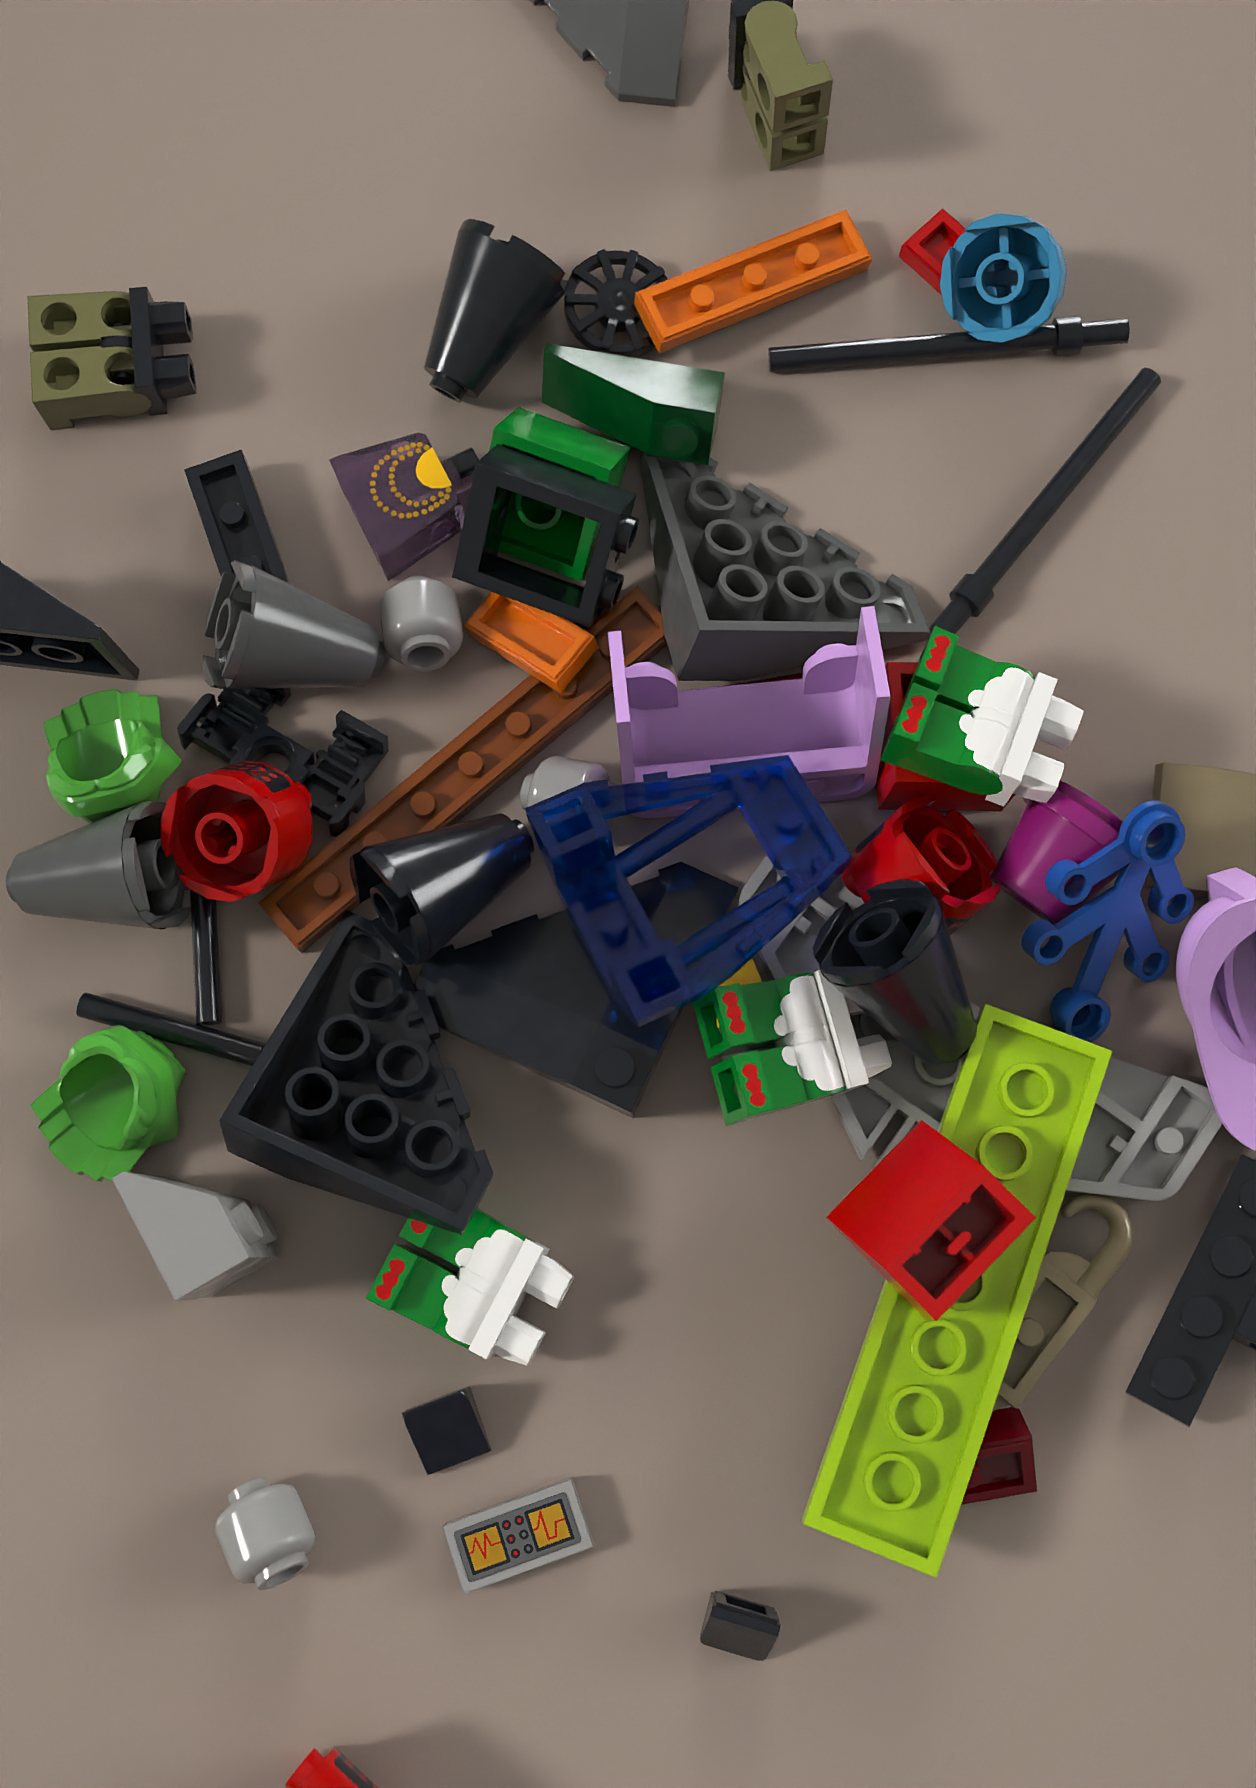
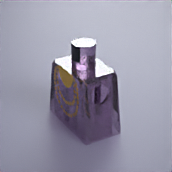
(405, 497)

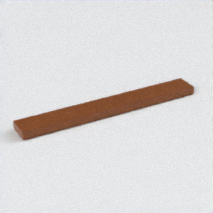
(463, 772)

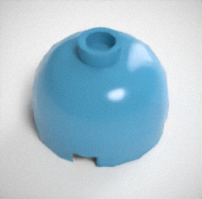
(1003, 277)

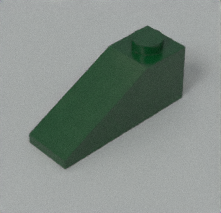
(637, 401)

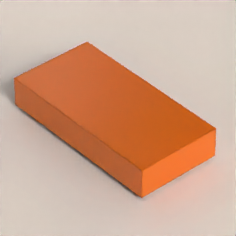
(532, 639)

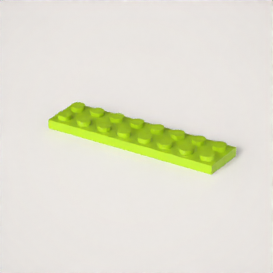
(931, 1385)

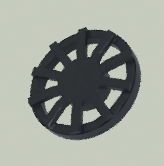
(613, 301)

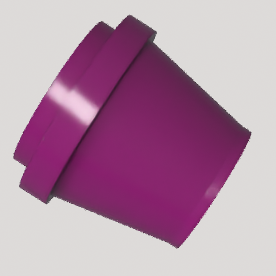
(1061, 829)

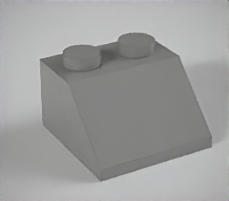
(197, 1234)

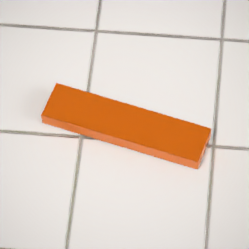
(752, 281)

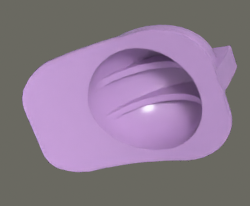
(1220, 996)

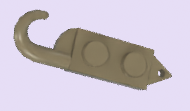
(1063, 1298)

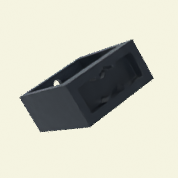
(511, 471)

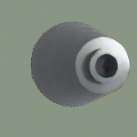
(284, 637)
(103, 873)

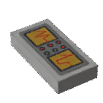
(517, 1535)

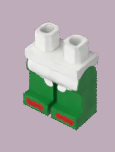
(978, 723)
(812, 1038)
(480, 1300)

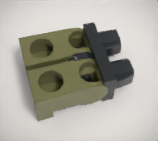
(779, 89)
(106, 355)

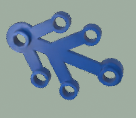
(1145, 844)

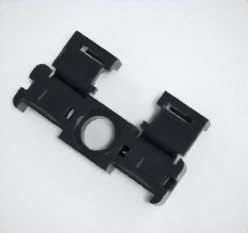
(232, 736)

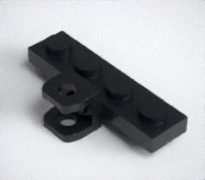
(1208, 1307)

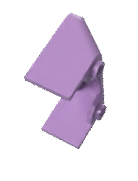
(824, 722)

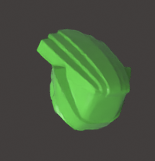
(107, 754)
(111, 1102)

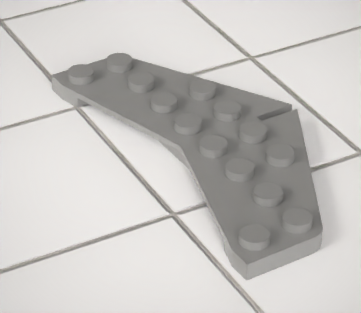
(1141, 1130)

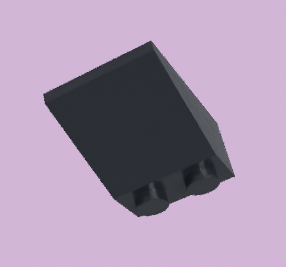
(52, 636)

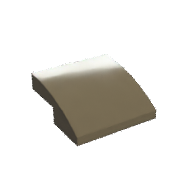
(1217, 820)

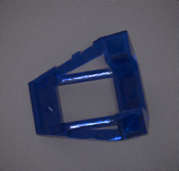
(638, 969)

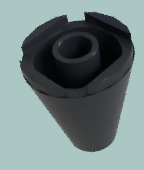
(488, 308)
(438, 881)
(901, 969)

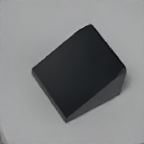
(447, 1430)
(739, 1626)

